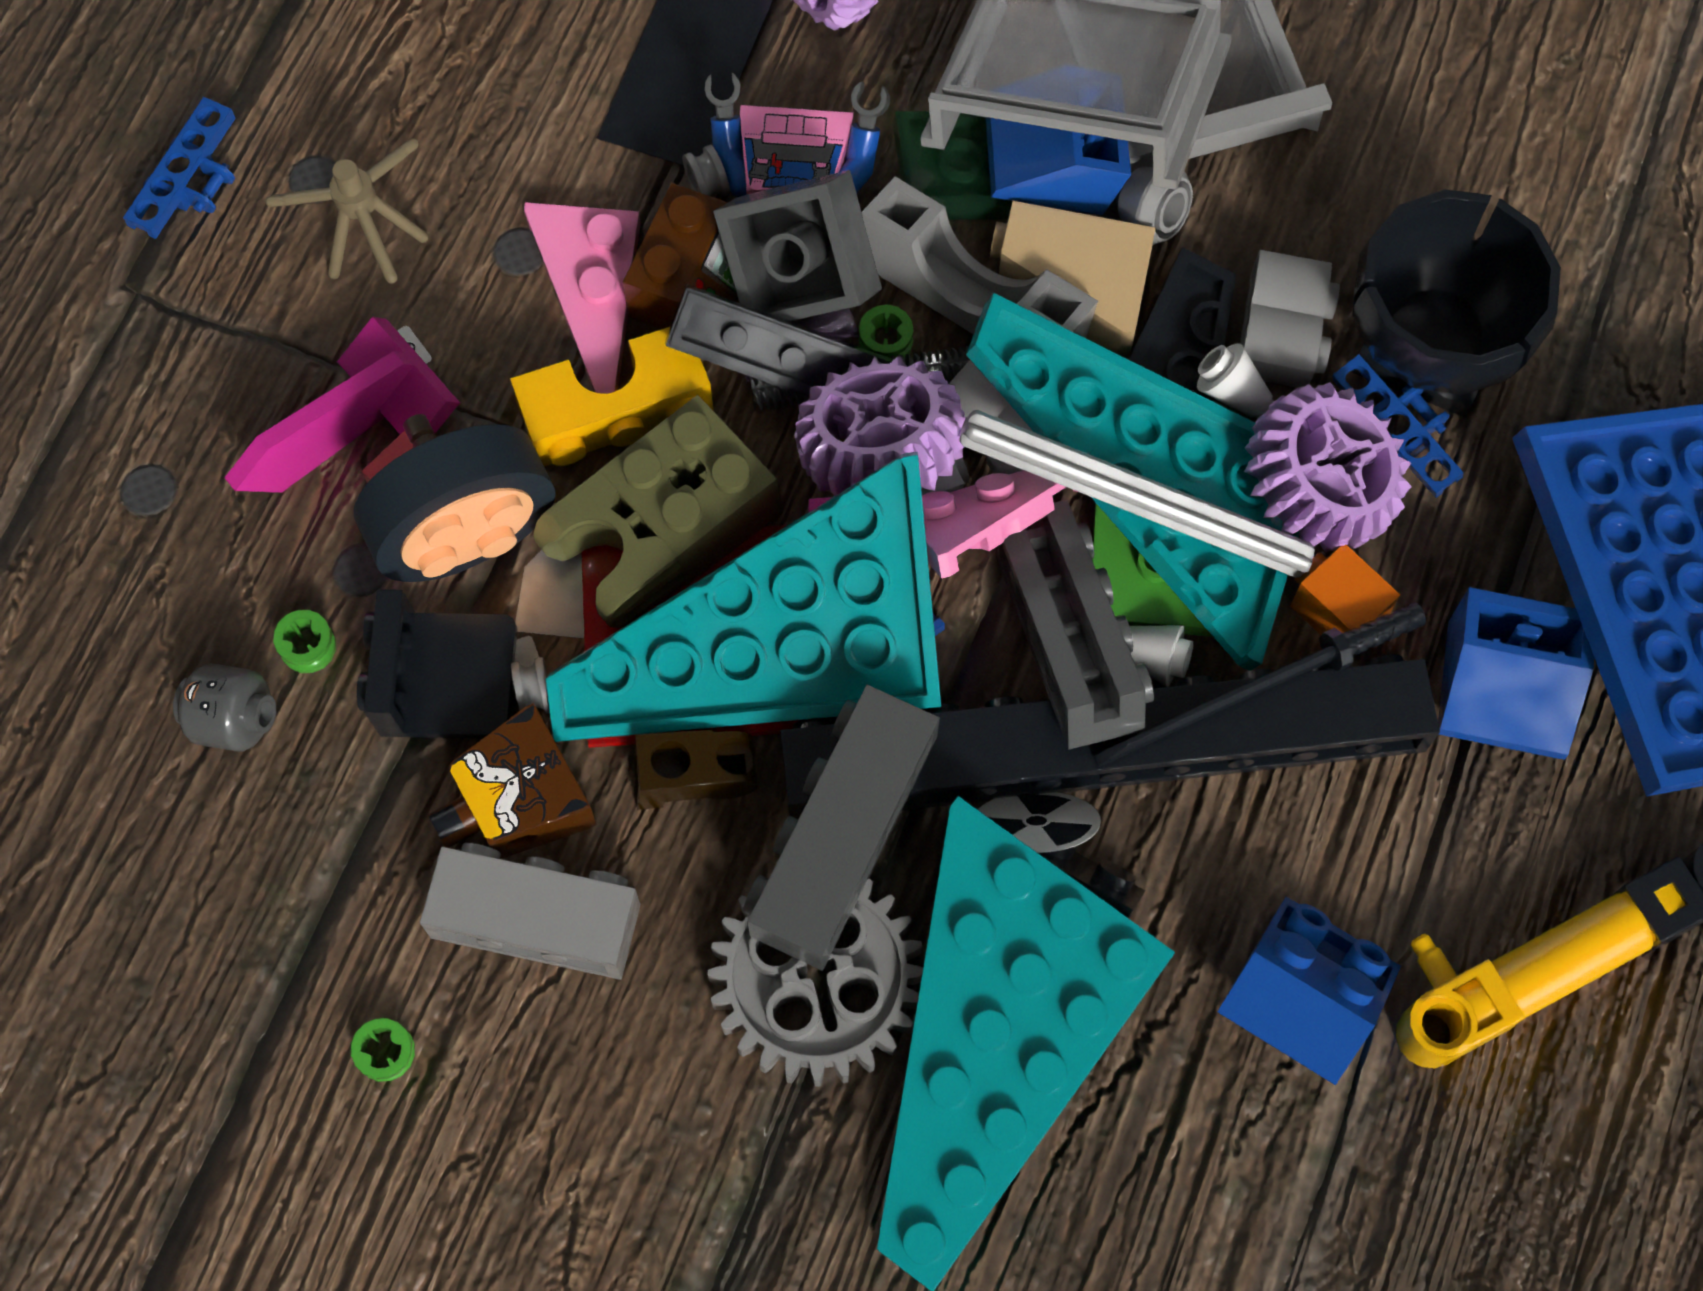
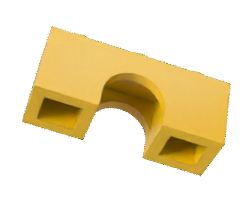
(570, 420)

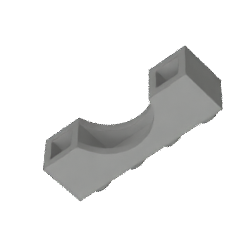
(926, 260)

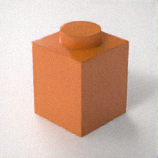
(1342, 592)

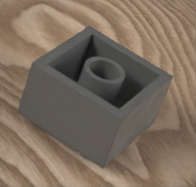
(799, 248)

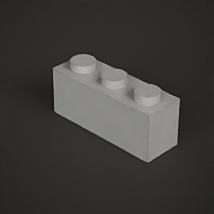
(531, 910)

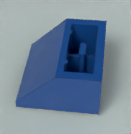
(1055, 166)
(1514, 673)
(1311, 989)

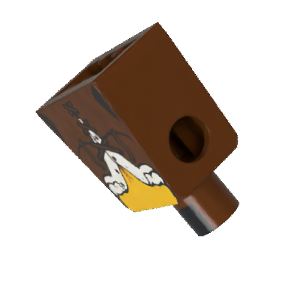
(514, 790)

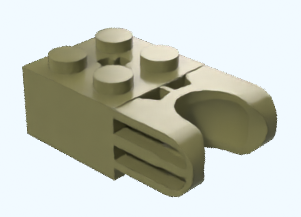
(669, 505)

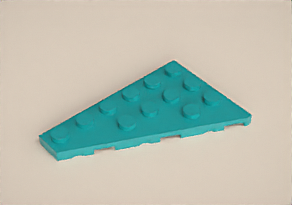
(776, 629)

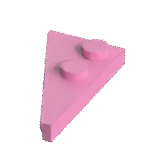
(587, 261)
(983, 515)

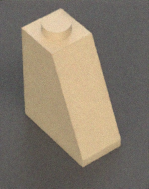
(1088, 251)

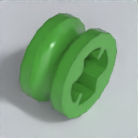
(886, 317)
(292, 625)
(367, 1063)

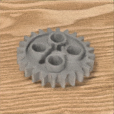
(759, 990)

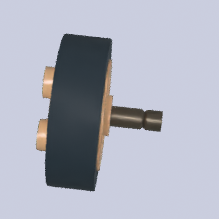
(452, 500)

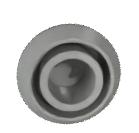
(1154, 206)

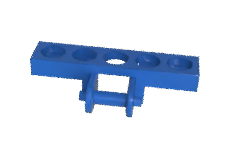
(180, 195)
(1393, 405)

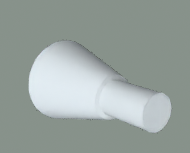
(1234, 380)
(1162, 651)

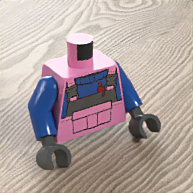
(790, 145)

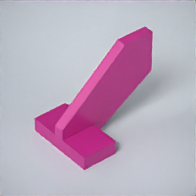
(384, 382)

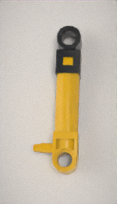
(1552, 965)

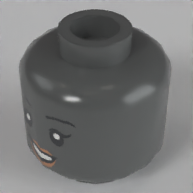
(224, 707)

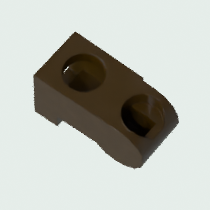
(692, 766)

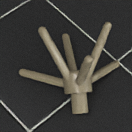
(356, 199)

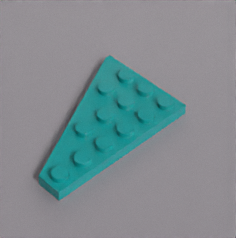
(1155, 429)
(1010, 1018)

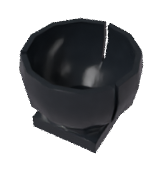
(1454, 307)

